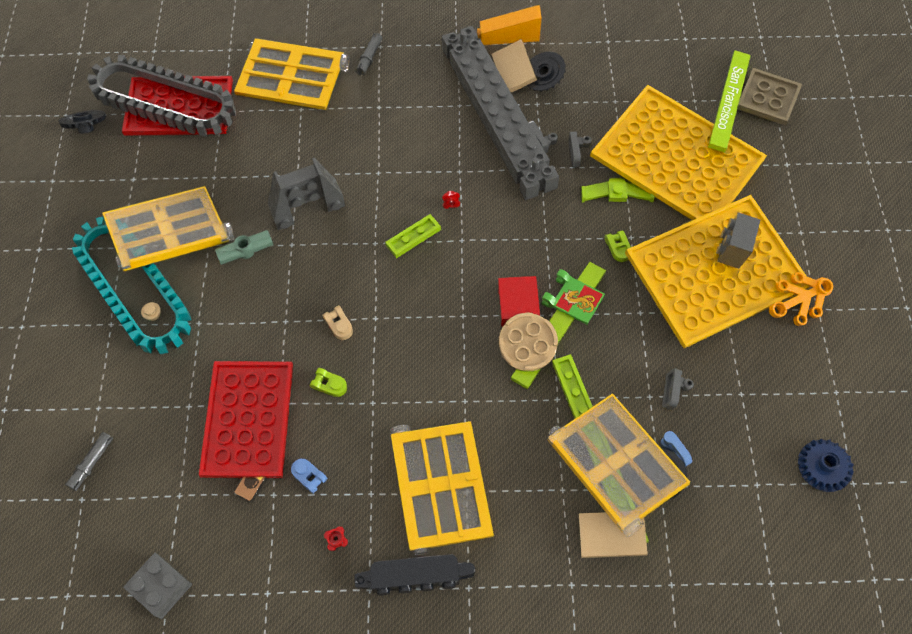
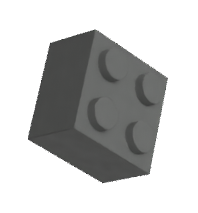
(738, 240)
(157, 586)

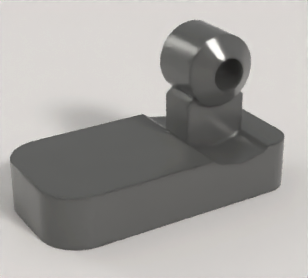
(545, 141)
(574, 144)
(673, 384)

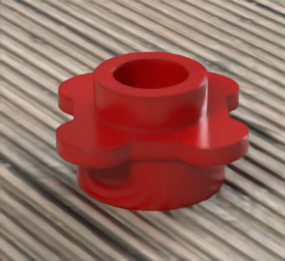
(451, 199)
(330, 535)

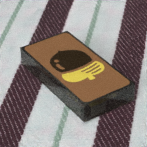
(249, 488)

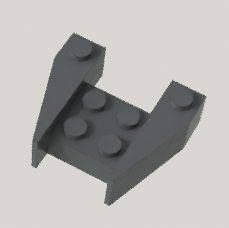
(302, 187)

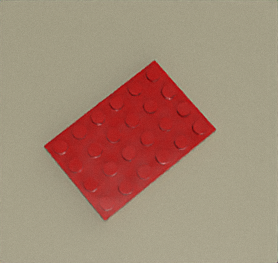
(175, 100)
(246, 420)

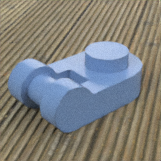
(673, 444)
(303, 470)

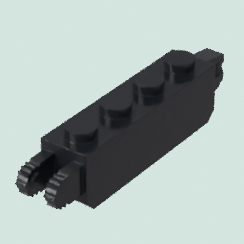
(414, 574)

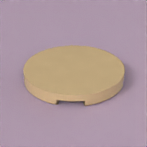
(528, 342)

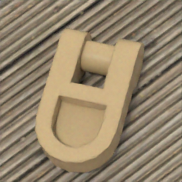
(341, 329)

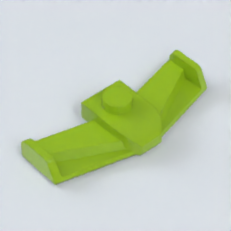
(617, 191)

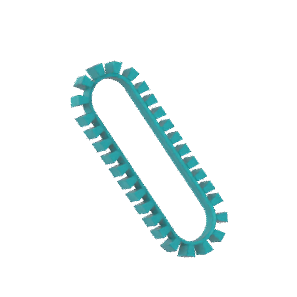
(139, 338)

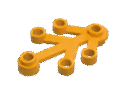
(803, 297)

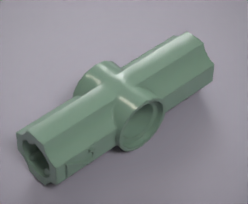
(235, 250)

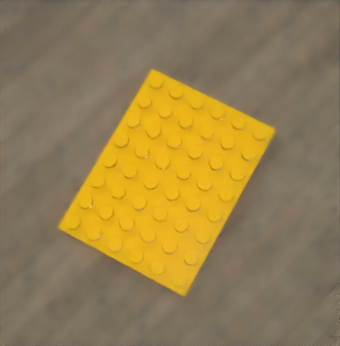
(668, 155)
(706, 295)

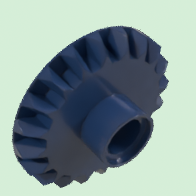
(817, 473)

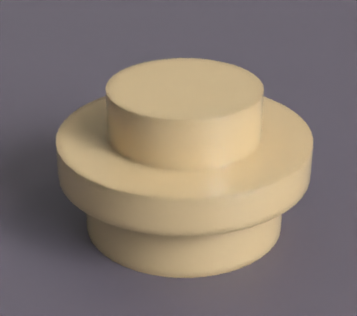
(151, 311)

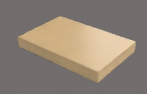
(514, 66)
(604, 539)

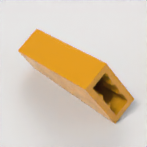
(511, 27)

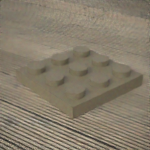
(769, 96)

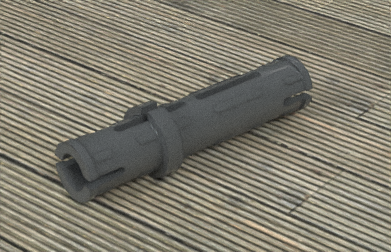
(366, 58)
(85, 467)

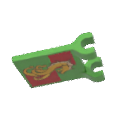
(574, 298)

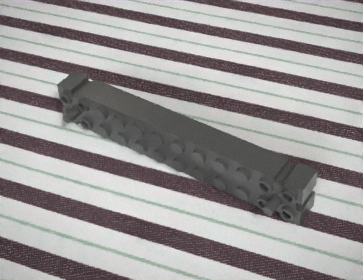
(500, 113)

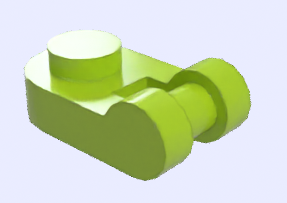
(618, 249)
(335, 386)

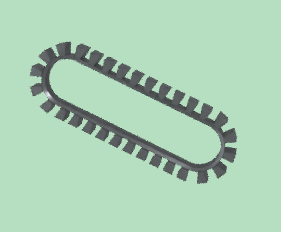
(156, 112)

